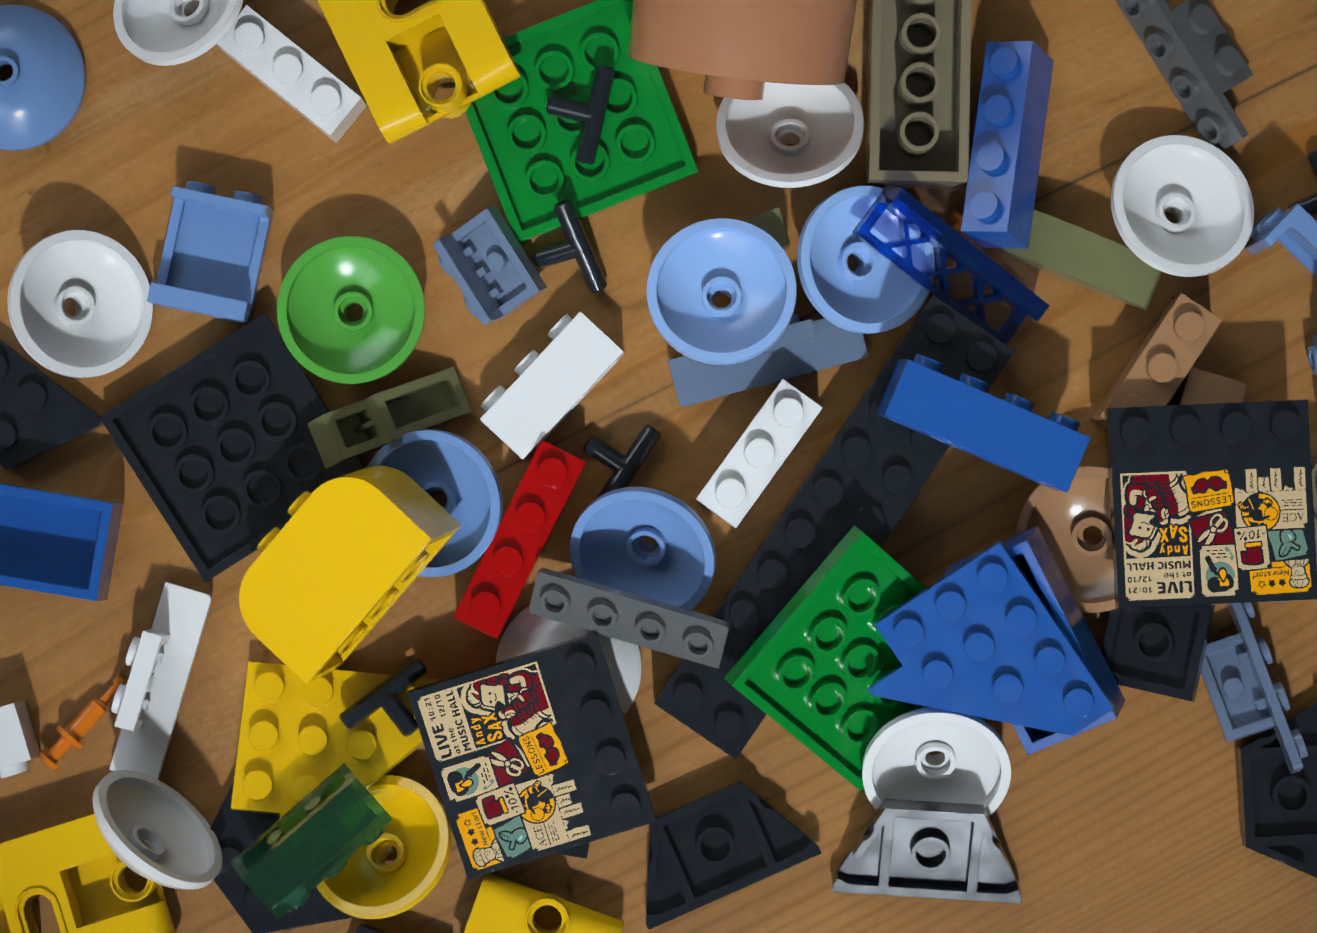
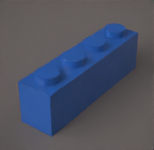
(1007, 145)
(982, 424)

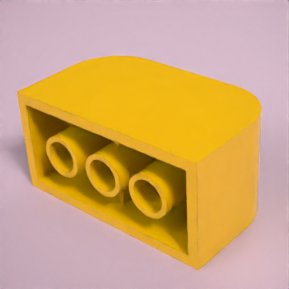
(340, 566)

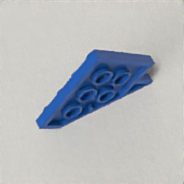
(989, 651)

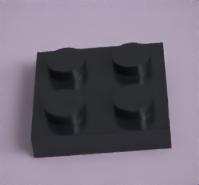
(1158, 647)

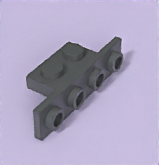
(1195, 61)
(629, 617)

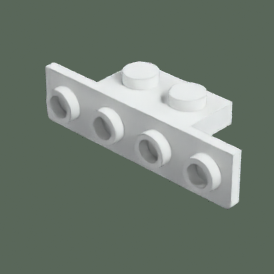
(158, 680)

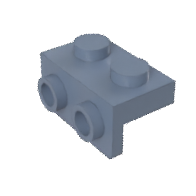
(489, 266)

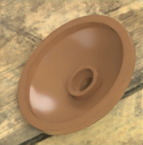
(1062, 522)

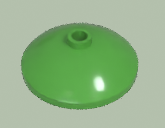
(322, 288)

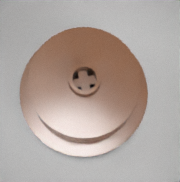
(745, 41)

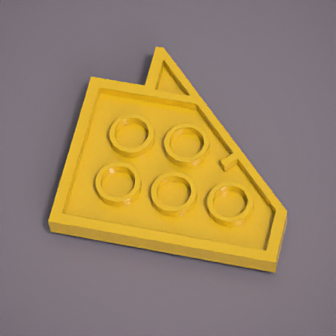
(297, 740)

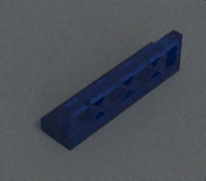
(960, 251)

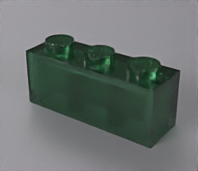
(311, 842)

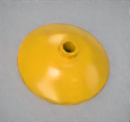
(423, 847)

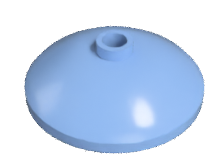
(717, 260)
(877, 292)

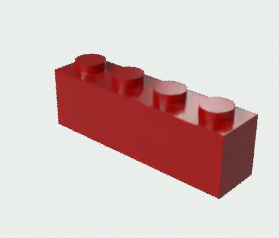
(519, 540)

